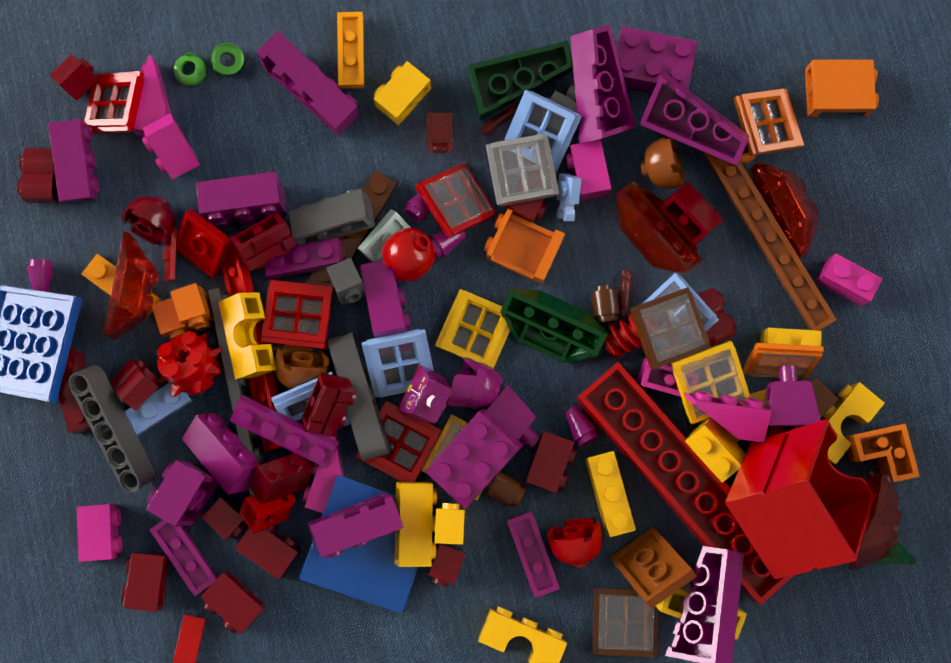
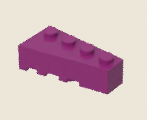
(307, 83)
(599, 86)
(690, 120)
(711, 609)

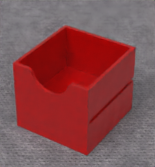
(798, 504)

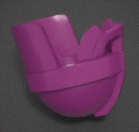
(475, 389)

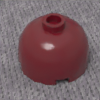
(150, 219)

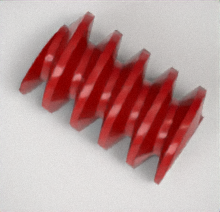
(622, 339)

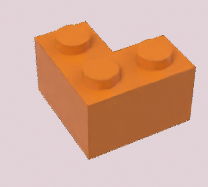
(185, 311)
(890, 448)

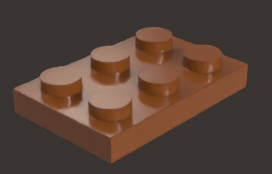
(652, 567)

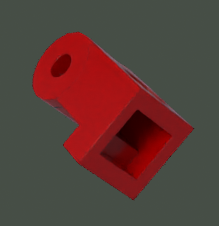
(262, 516)

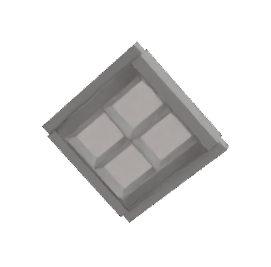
(522, 169)

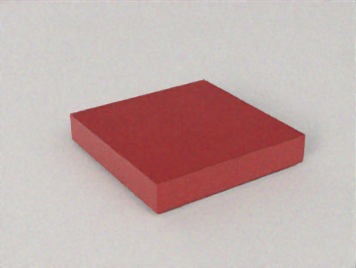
(202, 243)

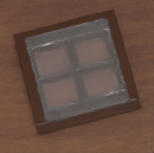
(670, 328)
(623, 624)

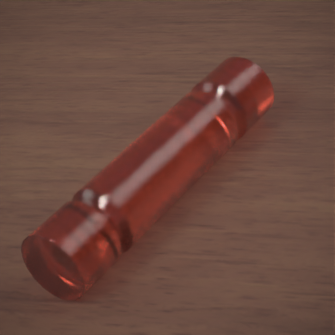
(499, 119)
(624, 299)

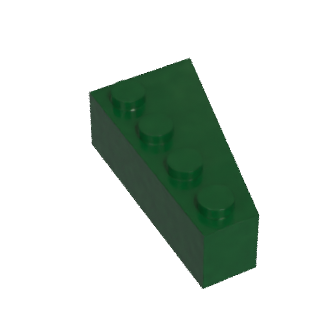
(504, 79)

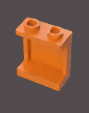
(841, 86)
(523, 247)

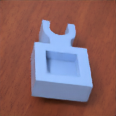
(569, 194)

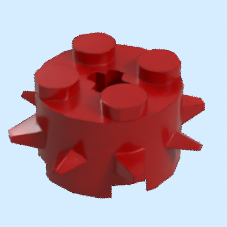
(188, 363)

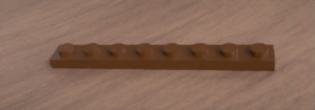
(379, 190)

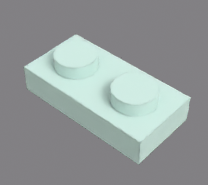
(372, 245)

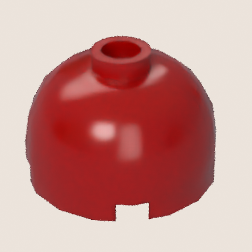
(409, 254)
(576, 542)

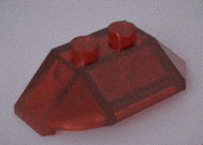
(788, 204)
(652, 231)
(131, 289)
(881, 522)

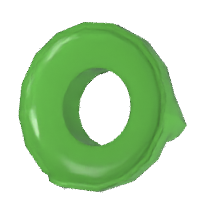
(227, 48)
(198, 75)

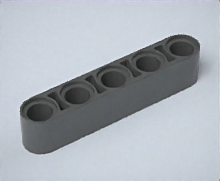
(364, 412)
(111, 428)

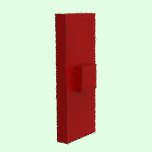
(169, 257)
(189, 639)

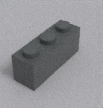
(332, 217)

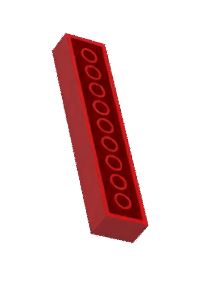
(674, 471)

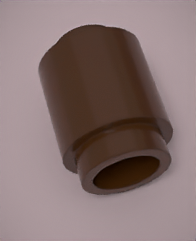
(605, 305)
(506, 490)

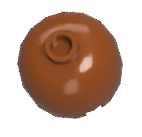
(663, 164)
(299, 365)

